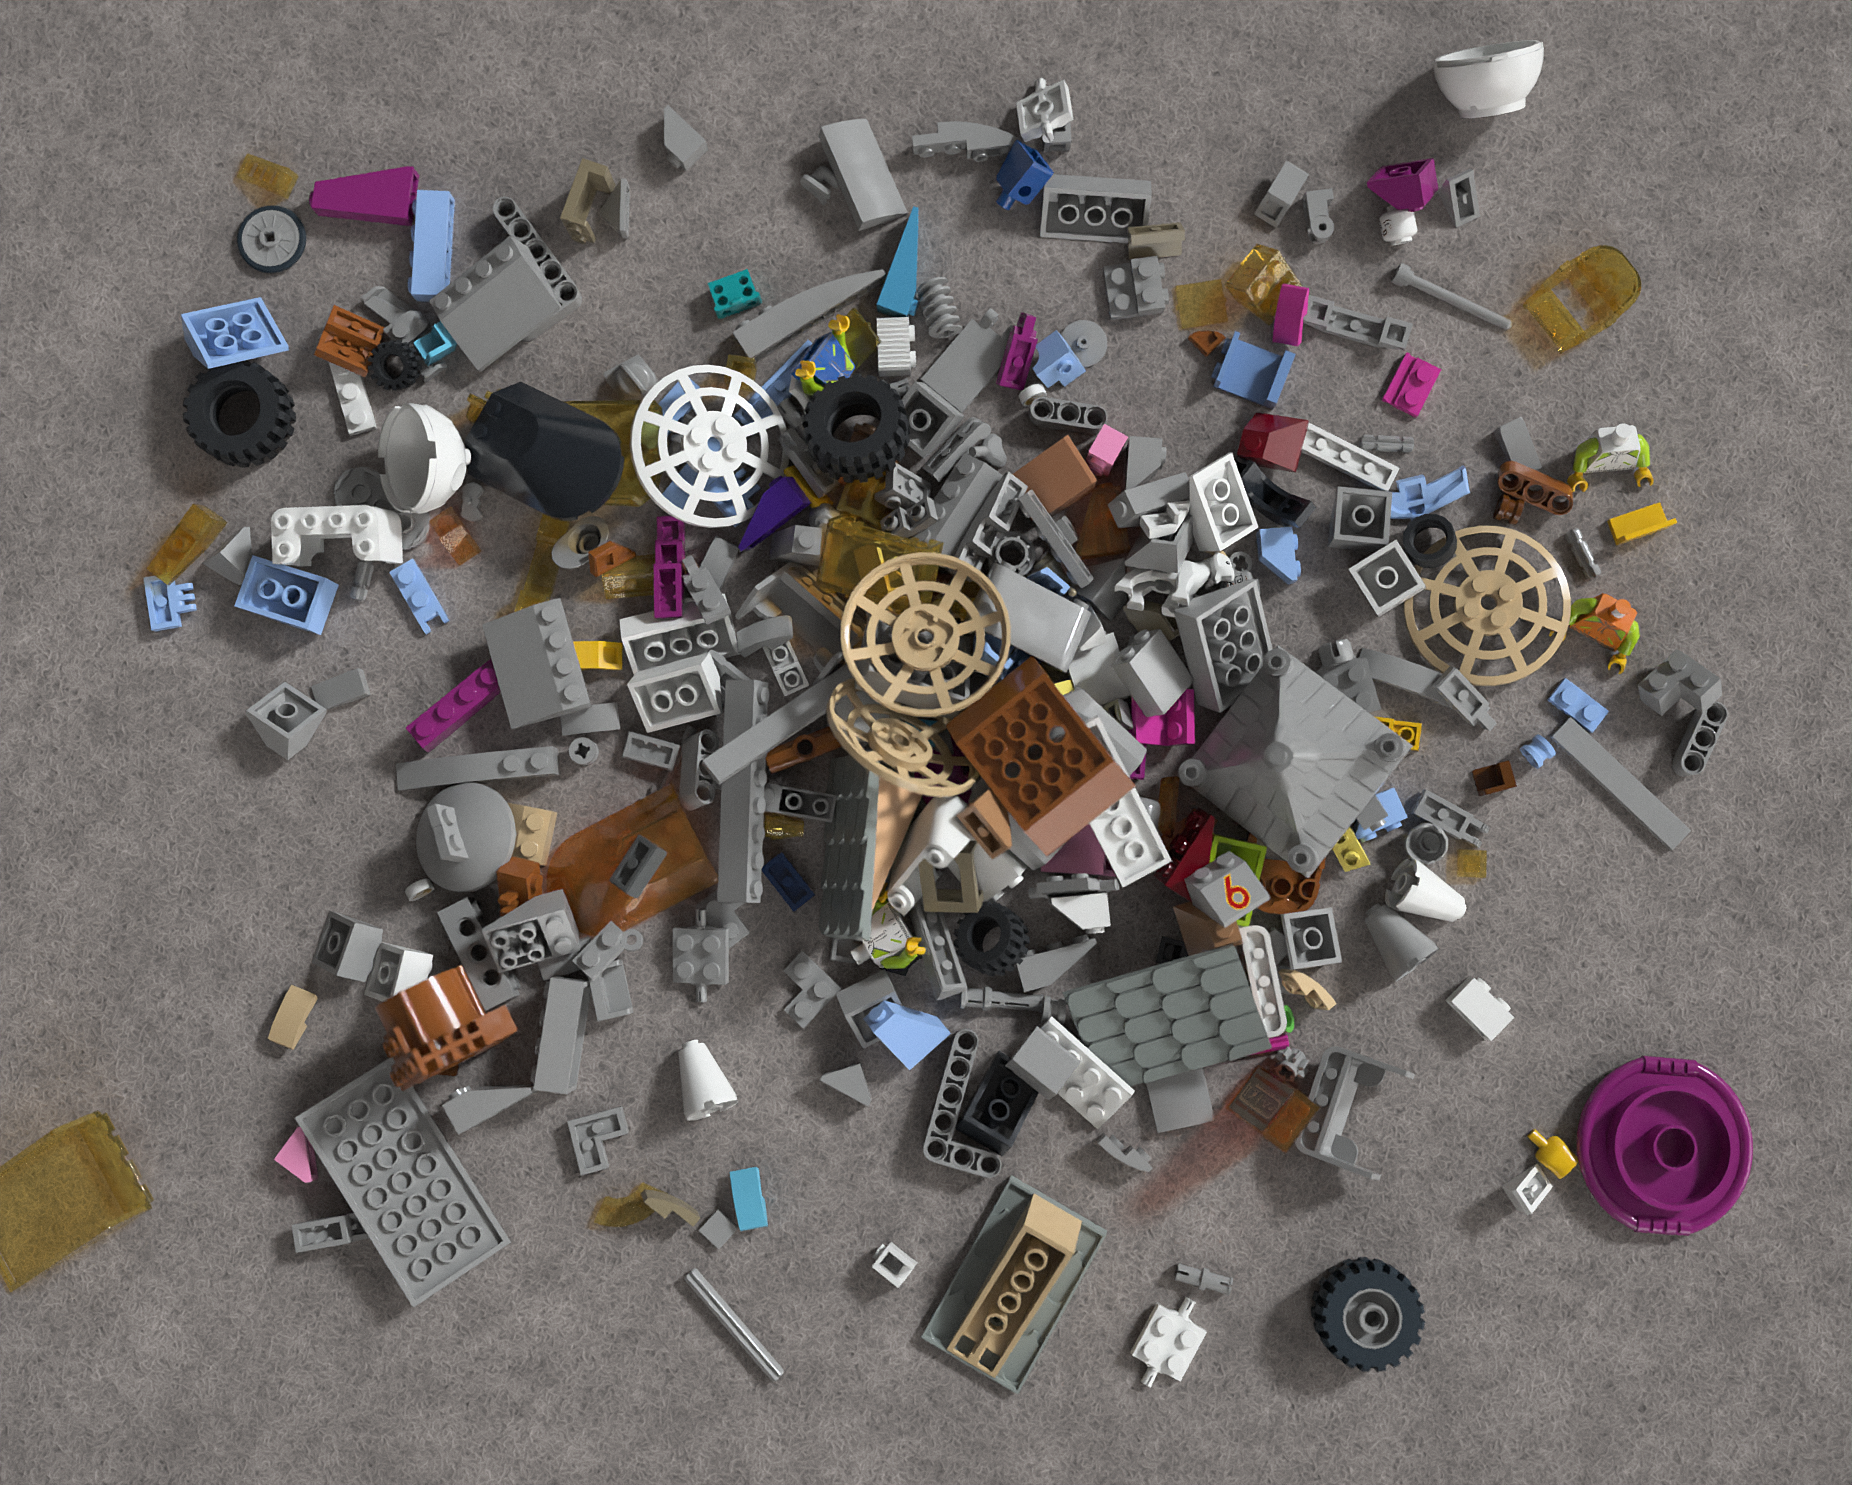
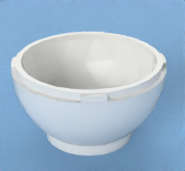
(1490, 77)

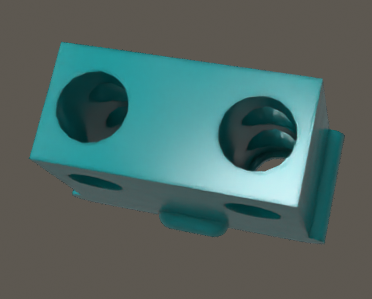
(735, 297)

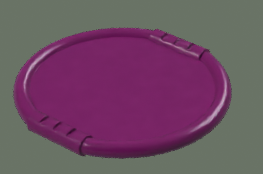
(1664, 1145)

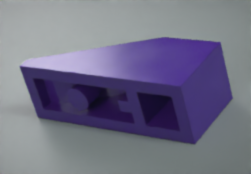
(775, 508)

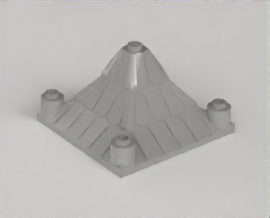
(1294, 761)

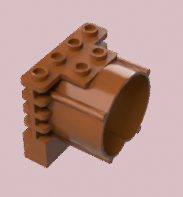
(438, 1027)

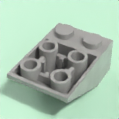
(533, 932)

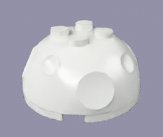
(421, 458)

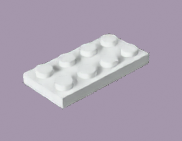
(1092, 1086)

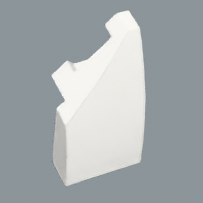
(1165, 523)

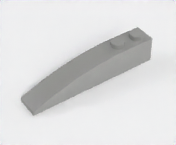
(801, 312)
(479, 768)

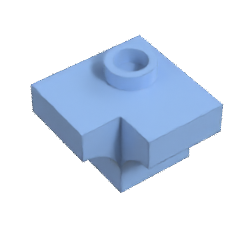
(1057, 361)

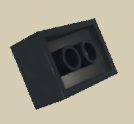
(997, 1107)

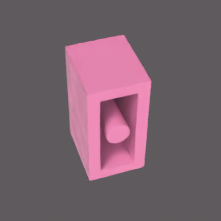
(1105, 450)

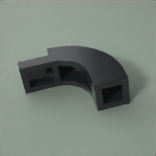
(1270, 499)

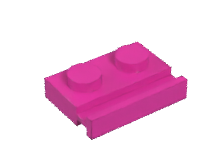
(1411, 385)

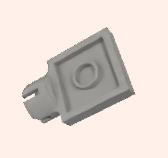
(1349, 674)

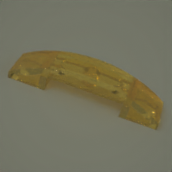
(543, 569)

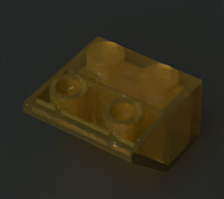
(1259, 281)
(860, 501)

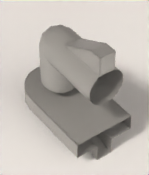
(814, 186)

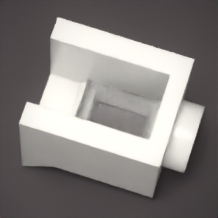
(893, 1264)

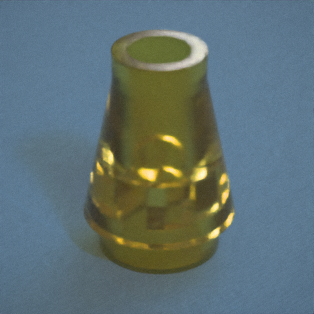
(782, 827)

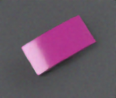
(1289, 314)

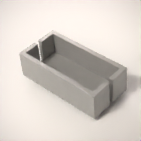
(561, 1035)

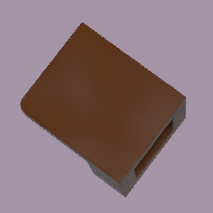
(1494, 778)

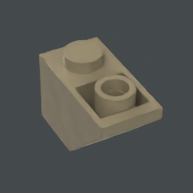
(1152, 619)

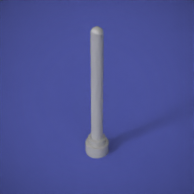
(1405, 276)

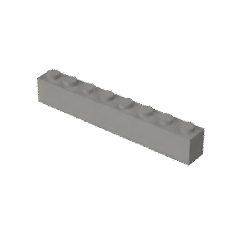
(742, 799)

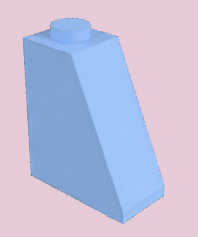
(906, 1031)

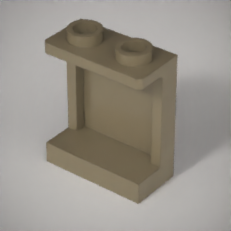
(588, 179)

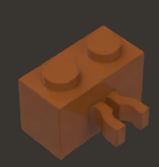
(518, 883)

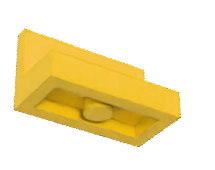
(1639, 523)

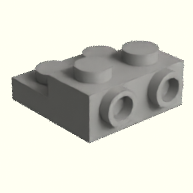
(1135, 288)

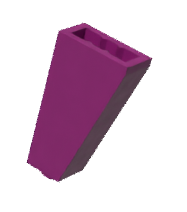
(369, 197)

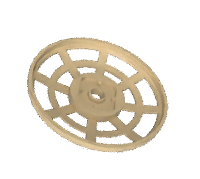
(925, 618)
(1495, 621)
(897, 745)

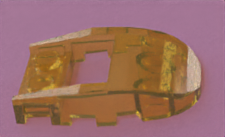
(1605, 283)

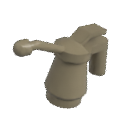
(1049, 561)

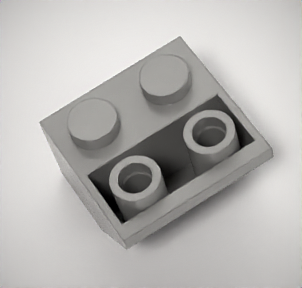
(1164, 552)

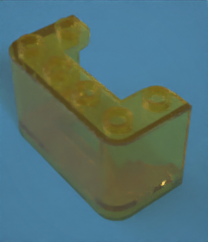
(855, 550)

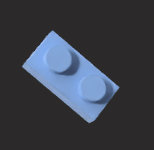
(1578, 705)

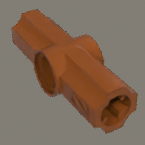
(788, 755)

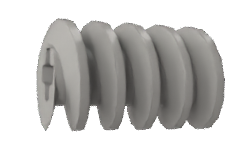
(936, 308)

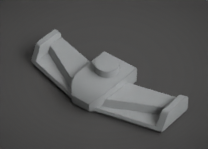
(404, 324)

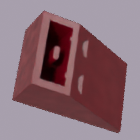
(1188, 852)

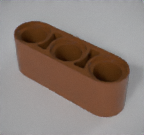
(1543, 498)

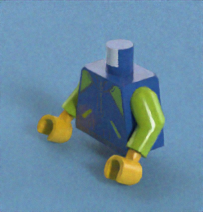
(825, 358)

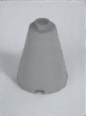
(1398, 941)

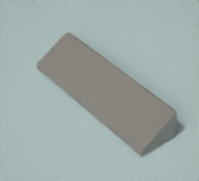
(940, 955)

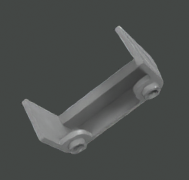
(813, 613)
(1334, 1093)

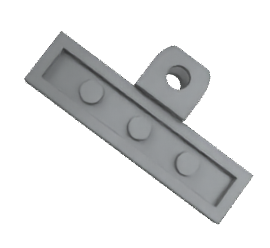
(1058, 536)

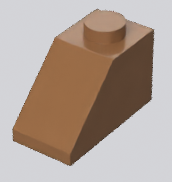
(988, 823)

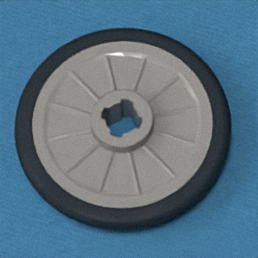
(275, 255)

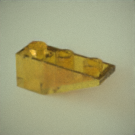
(186, 543)

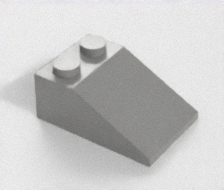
(473, 1106)

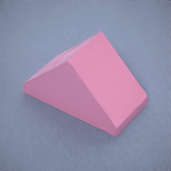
(299, 1157)

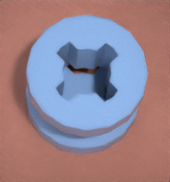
(1537, 751)

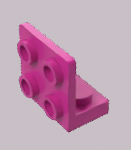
(1171, 729)

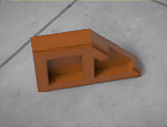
(608, 557)

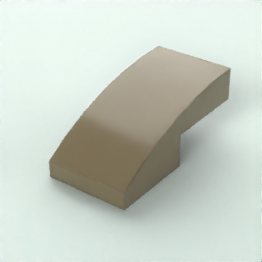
(665, 1203)

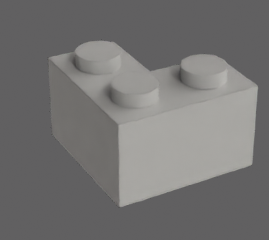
(1679, 678)

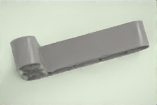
(547, 262)
(952, 1109)

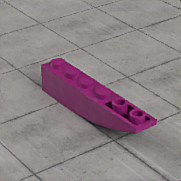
(455, 707)

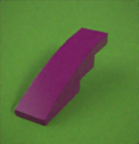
(669, 568)

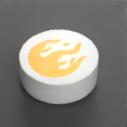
(1030, 393)
(419, 889)

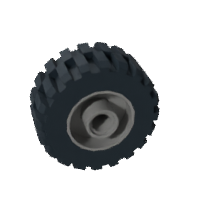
(1367, 1314)

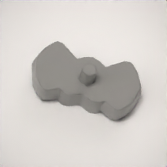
(471, 502)

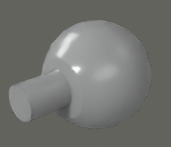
(819, 516)

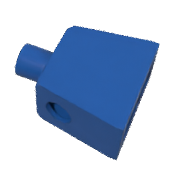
(1022, 175)

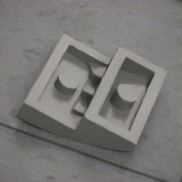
(1180, 1100)

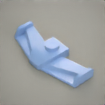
(1417, 498)

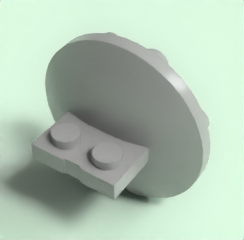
(465, 836)

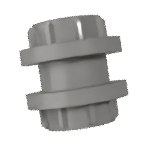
(1019, 542)

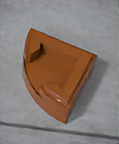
(1206, 341)

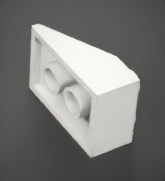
(1219, 505)

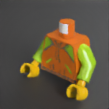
(1608, 623)

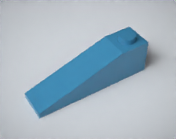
(900, 287)

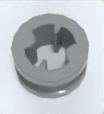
(1247, 561)

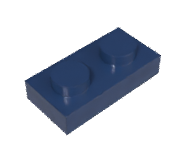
(787, 882)

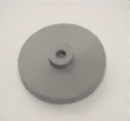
(1086, 341)

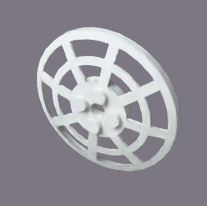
(696, 450)

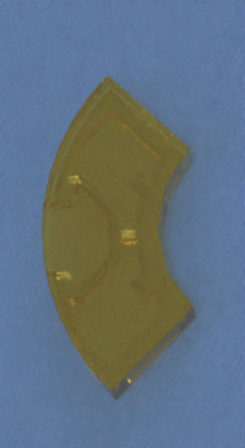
(625, 1210)

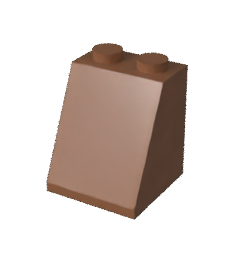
(1058, 476)

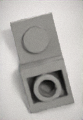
(1281, 194)

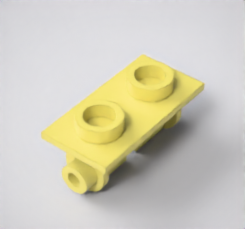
(1350, 852)

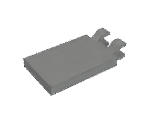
(968, 362)

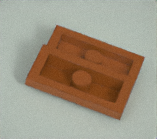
(348, 340)

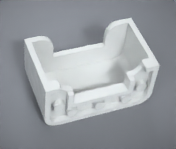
(301, 532)

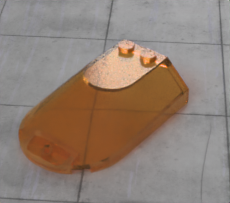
(592, 855)

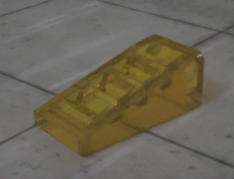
(283, 180)

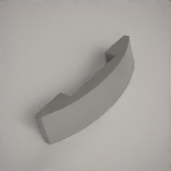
(1357, 326)
(1404, 675)

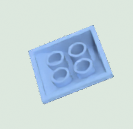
(232, 333)

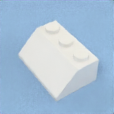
(677, 692)

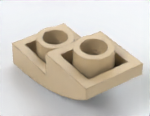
(1301, 984)
(290, 1018)

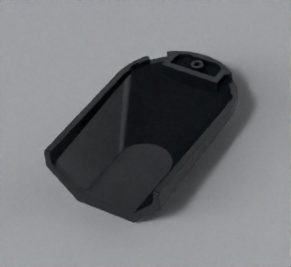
(544, 453)

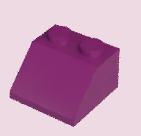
(1406, 184)

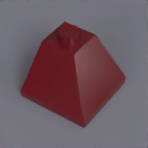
(1273, 441)

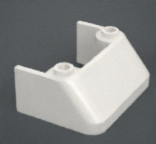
(1262, 977)

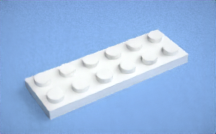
(1125, 827)

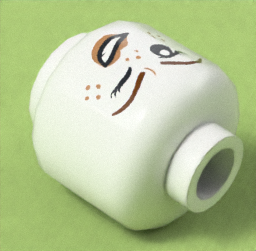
(1397, 226)

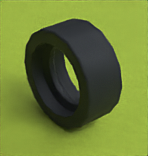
(1424, 522)

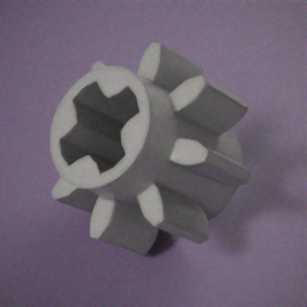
(1290, 1064)

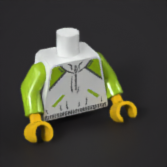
(1611, 451)
(890, 938)

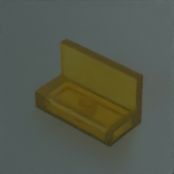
(630, 578)

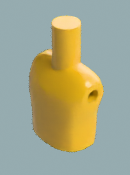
(1553, 1154)

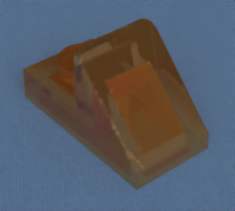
(455, 536)

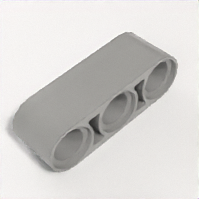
(1057, 407)
(1689, 748)
(696, 783)

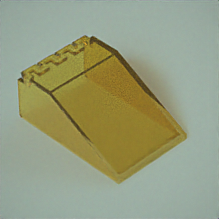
(65, 1197)

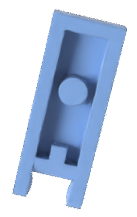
(418, 594)

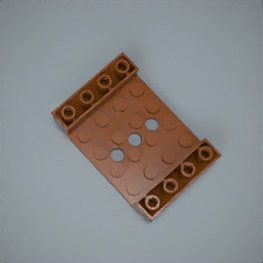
(1061, 789)

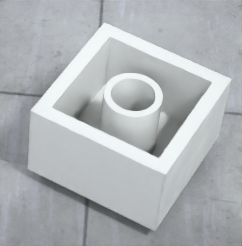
(1387, 578)

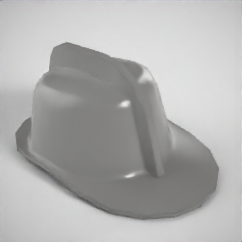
(631, 379)
(573, 547)

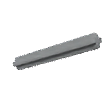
(734, 1325)

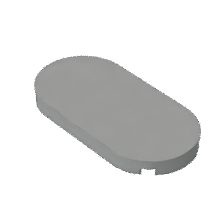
(365, 489)

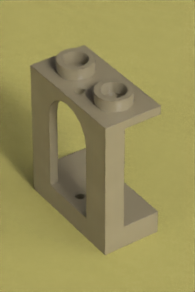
(953, 900)

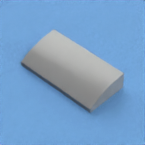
(861, 173)

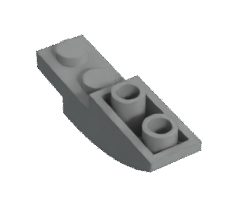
(976, 138)

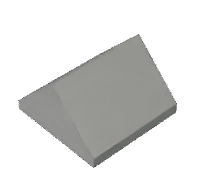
(1043, 1063)

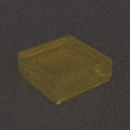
(1471, 863)

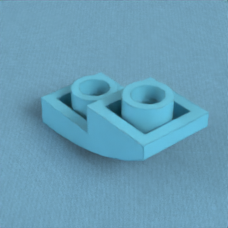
(748, 1199)

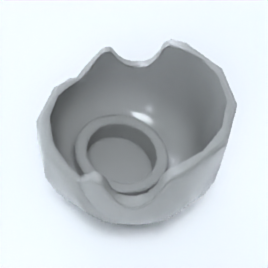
(1434, 840)

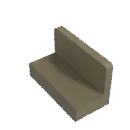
(1155, 240)

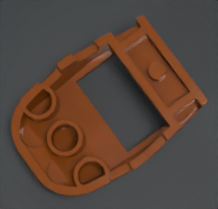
(1287, 888)

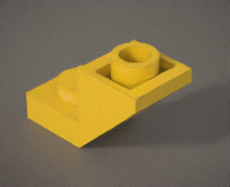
(599, 655)

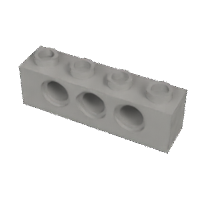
(453, 920)

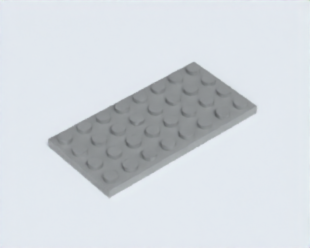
(403, 1182)

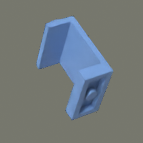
(1252, 372)

